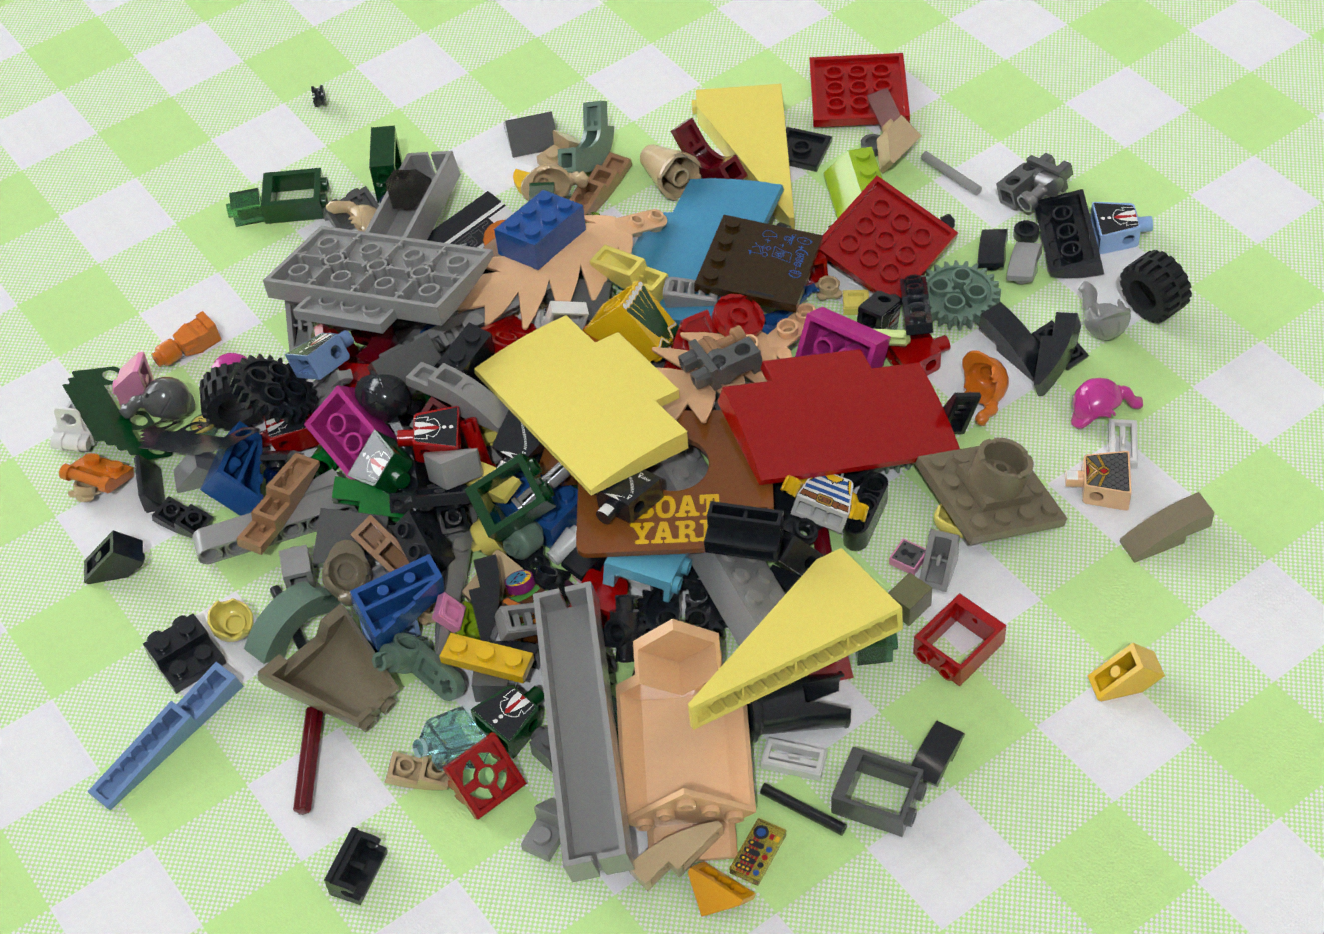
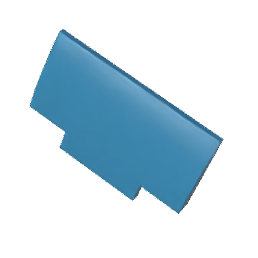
(693, 223)

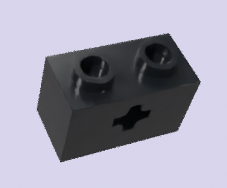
(422, 536)

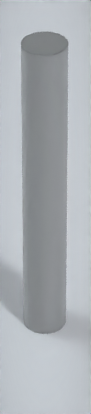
(951, 173)

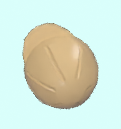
(554, 173)
(360, 214)

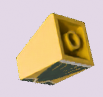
(637, 318)

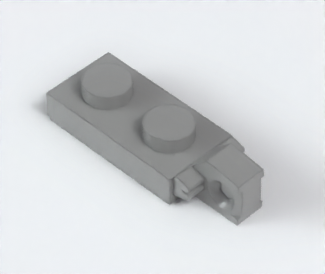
(328, 383)

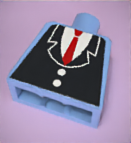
(1117, 226)

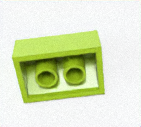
(850, 176)

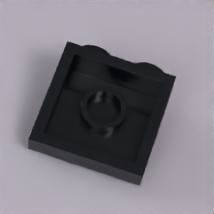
(183, 652)

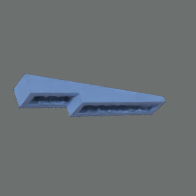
(166, 734)

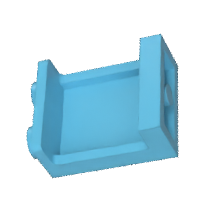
(654, 570)

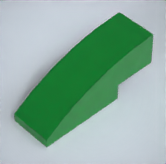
(366, 497)

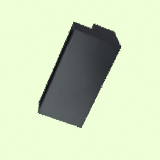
(744, 531)

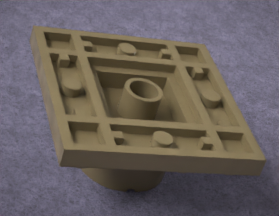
(991, 491)

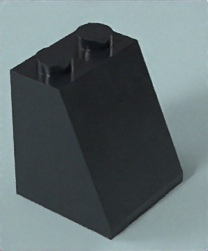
(469, 350)

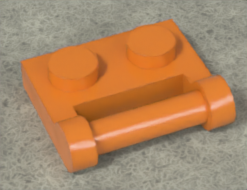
(97, 472)

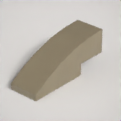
(1168, 527)

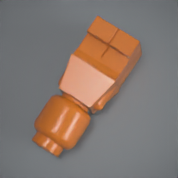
(188, 339)

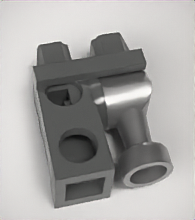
(1033, 181)

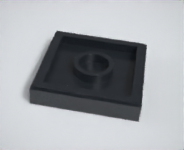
(806, 148)

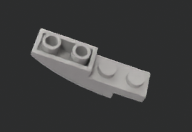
(459, 390)

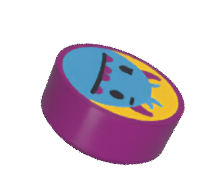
(520, 582)

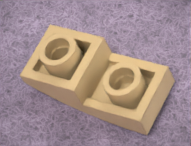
(415, 773)

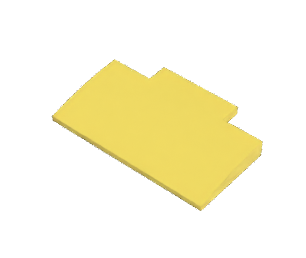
(587, 401)

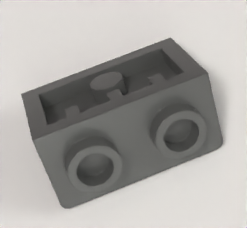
(359, 197)

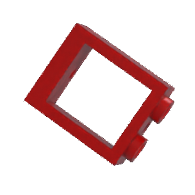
(974, 619)

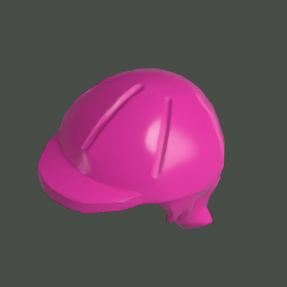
(1099, 398)

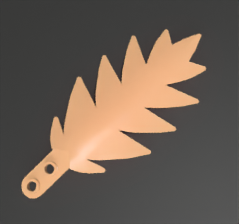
(498, 289)
(701, 401)

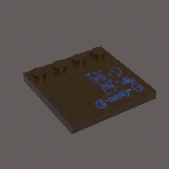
(759, 262)

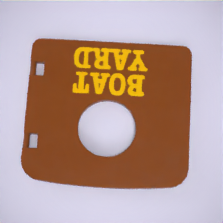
(680, 518)

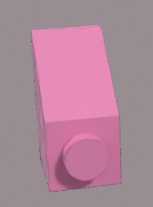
(132, 378)

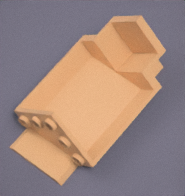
(668, 769)

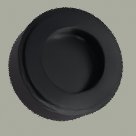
(1026, 231)

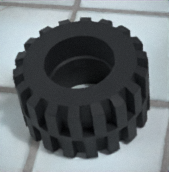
(1155, 286)
(219, 403)

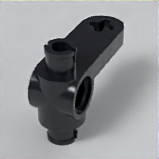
(623, 628)

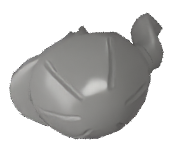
(1103, 319)

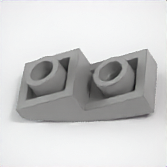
(1023, 262)

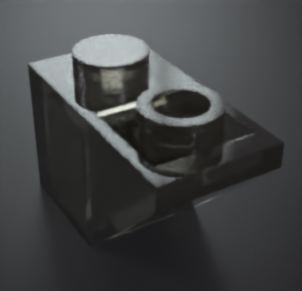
(407, 188)

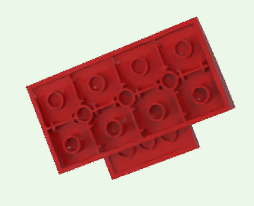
(835, 416)

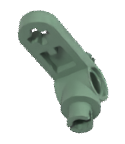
(411, 655)

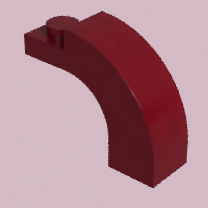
(712, 164)
(375, 343)

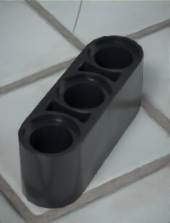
(873, 493)

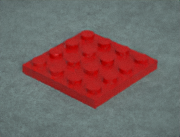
(843, 82)
(885, 238)

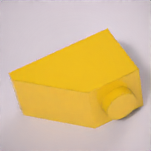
(1126, 673)

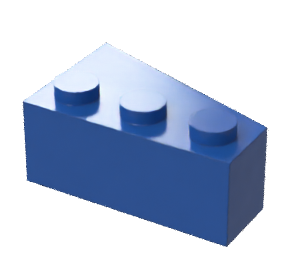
(236, 475)
(397, 599)

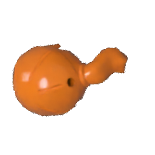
(989, 378)

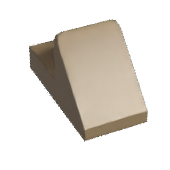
(561, 141)

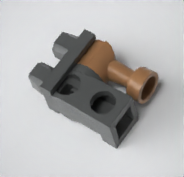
(720, 359)

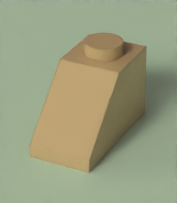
(895, 141)

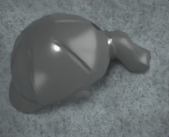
(162, 398)

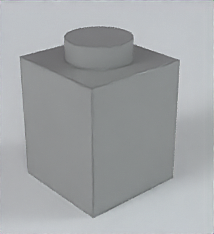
(296, 566)

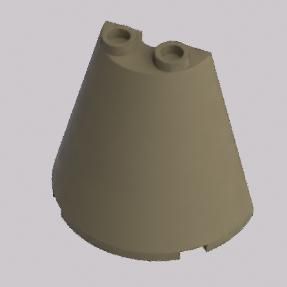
(335, 673)

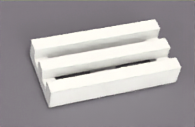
(1122, 438)
(792, 763)

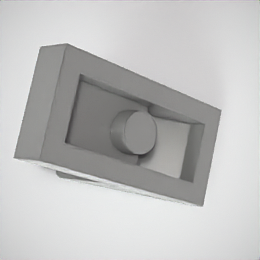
(544, 834)

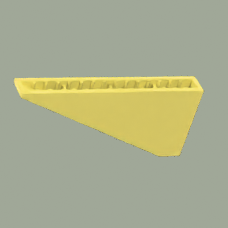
(753, 127)
(816, 623)

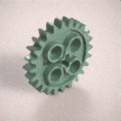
(960, 293)

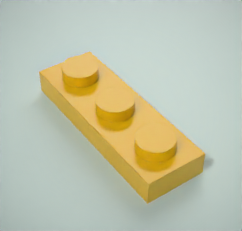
(487, 658)

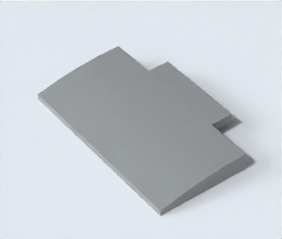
(375, 278)

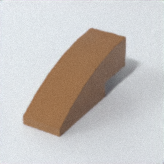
(380, 544)

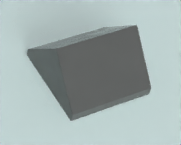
(530, 134)

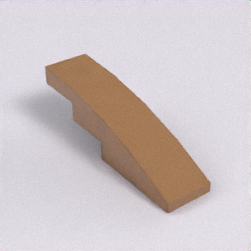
(602, 183)
(279, 504)

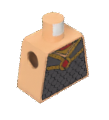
(1103, 479)

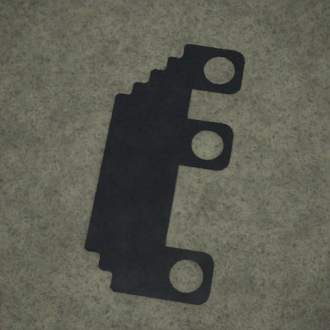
(186, 441)

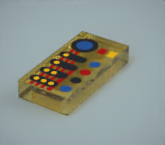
(757, 851)

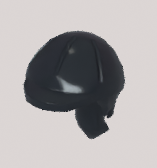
(386, 397)

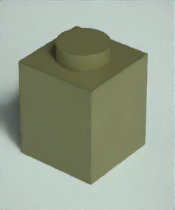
(913, 596)

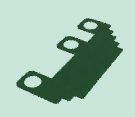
(102, 414)

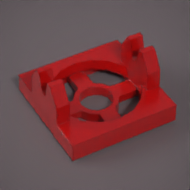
(455, 769)

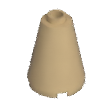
(669, 169)

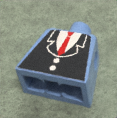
(320, 355)

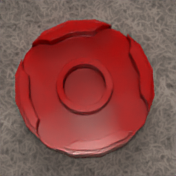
(737, 310)

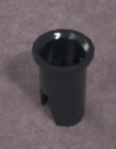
(792, 710)

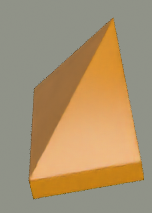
(716, 890)

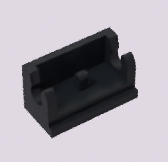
(355, 866)

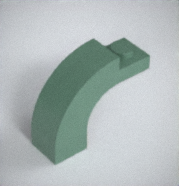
(595, 142)
(283, 618)

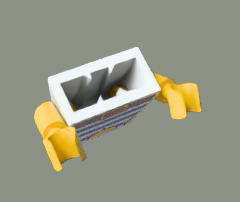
(825, 500)

